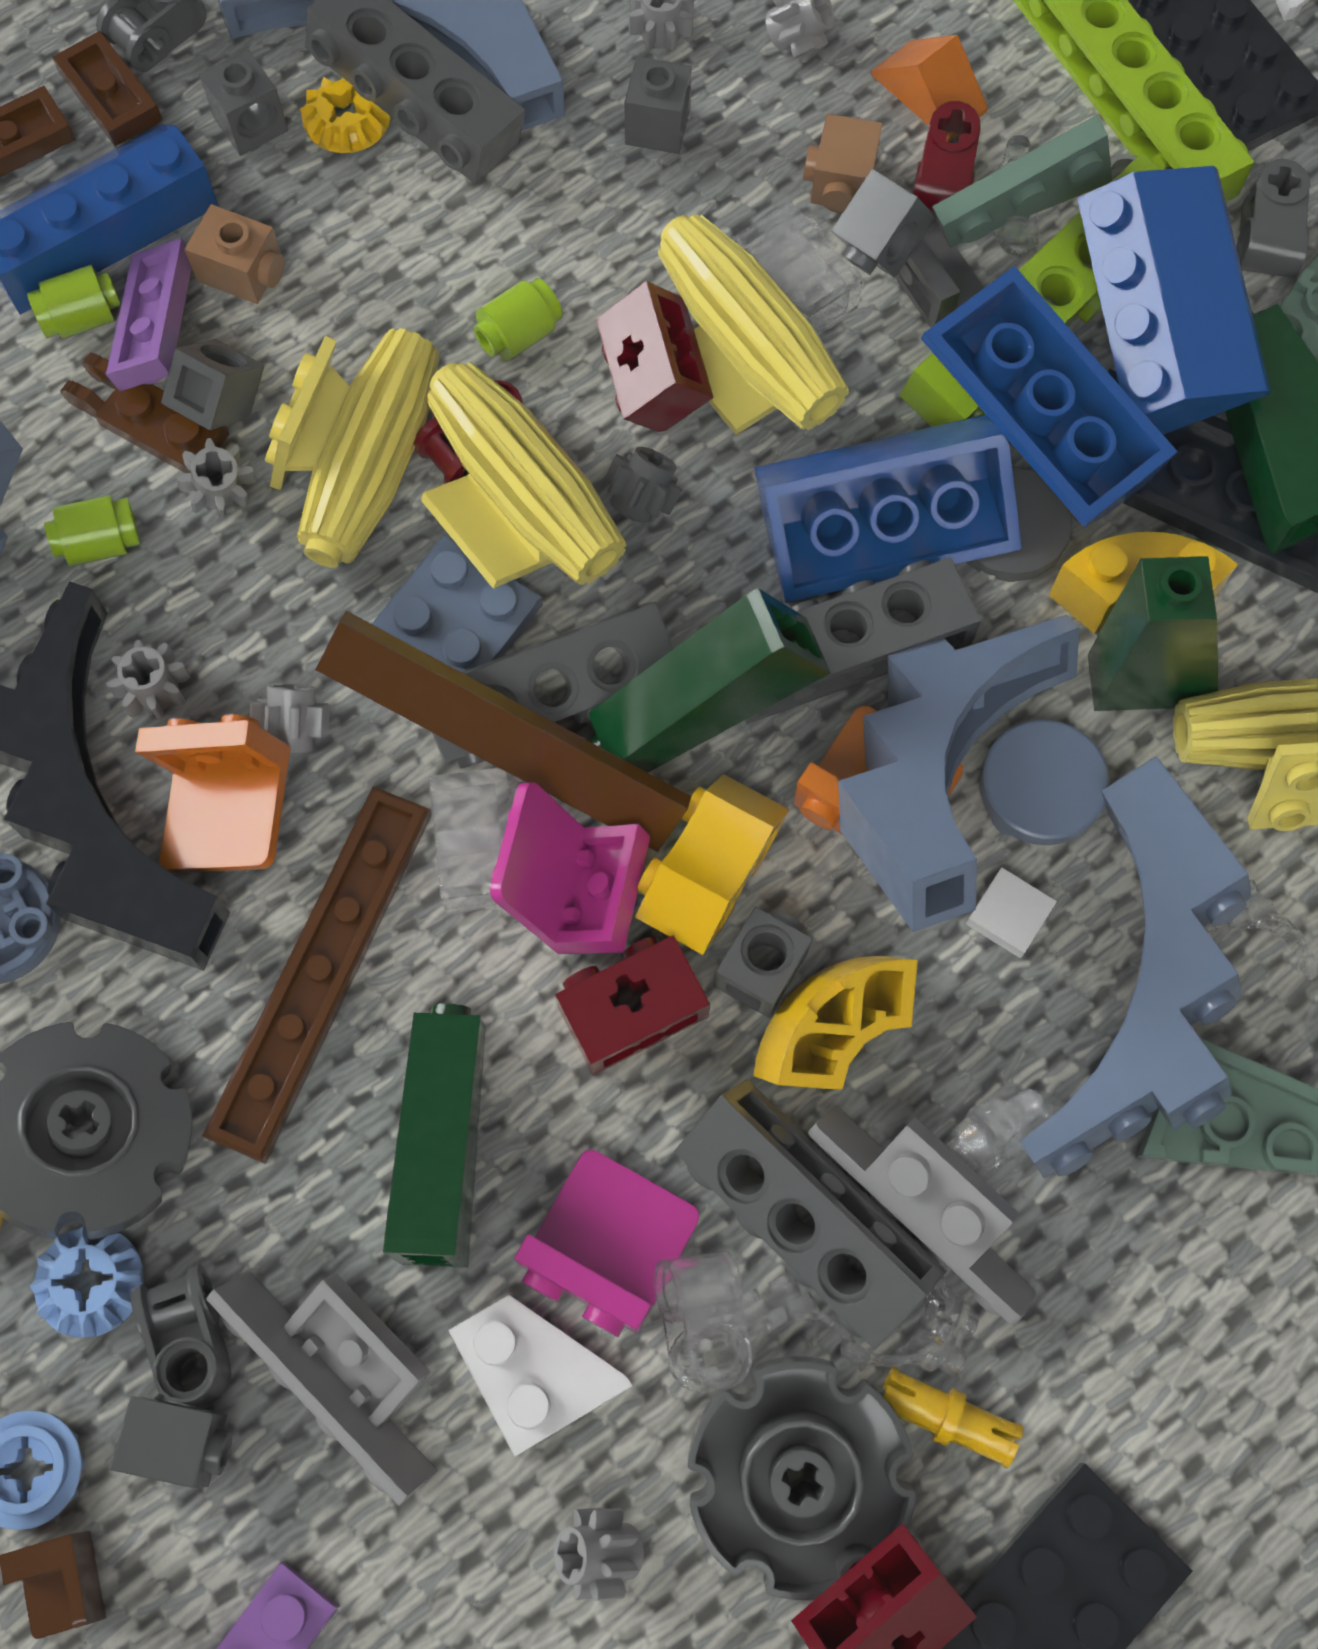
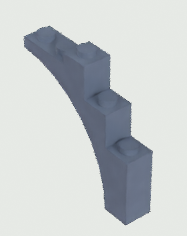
(487, 34)
(938, 708)
(1183, 979)

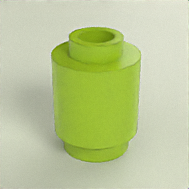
(74, 302)
(517, 319)
(92, 530)

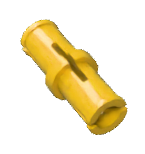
(952, 1418)

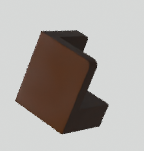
(57, 1583)

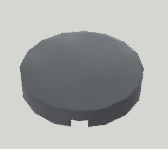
(1043, 531)

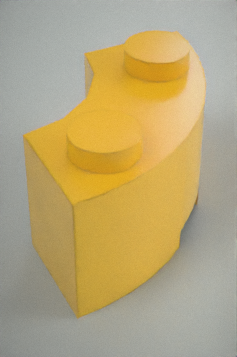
(1097, 574)
(710, 863)
(833, 1017)

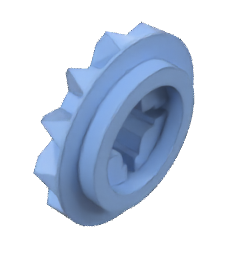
(107, 1303)
(49, 1493)

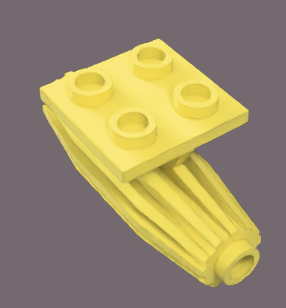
(750, 332)
(352, 439)
(522, 492)
(1259, 728)

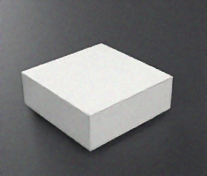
(1011, 912)

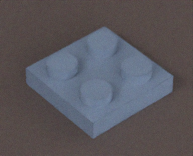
(455, 612)

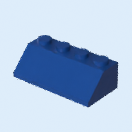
(102, 211)
(1173, 295)
(1050, 397)
(889, 505)

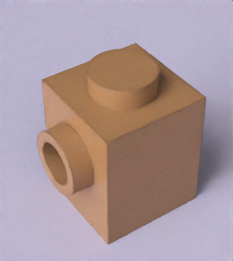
(842, 160)
(235, 254)

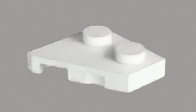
(532, 1372)

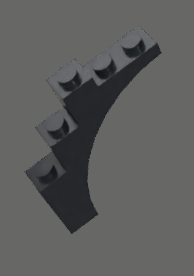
(59, 804)

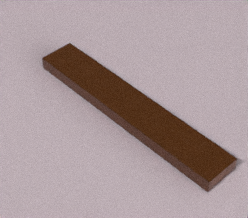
(499, 730)
(317, 976)

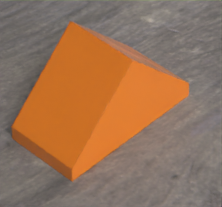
(930, 74)

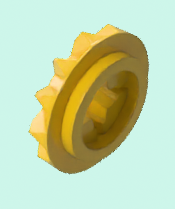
(346, 133)

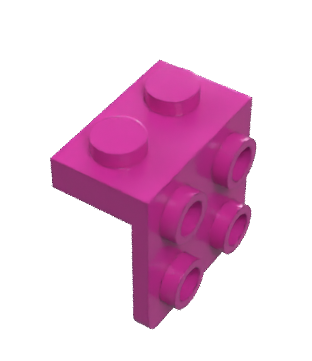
(565, 879)
(606, 1242)

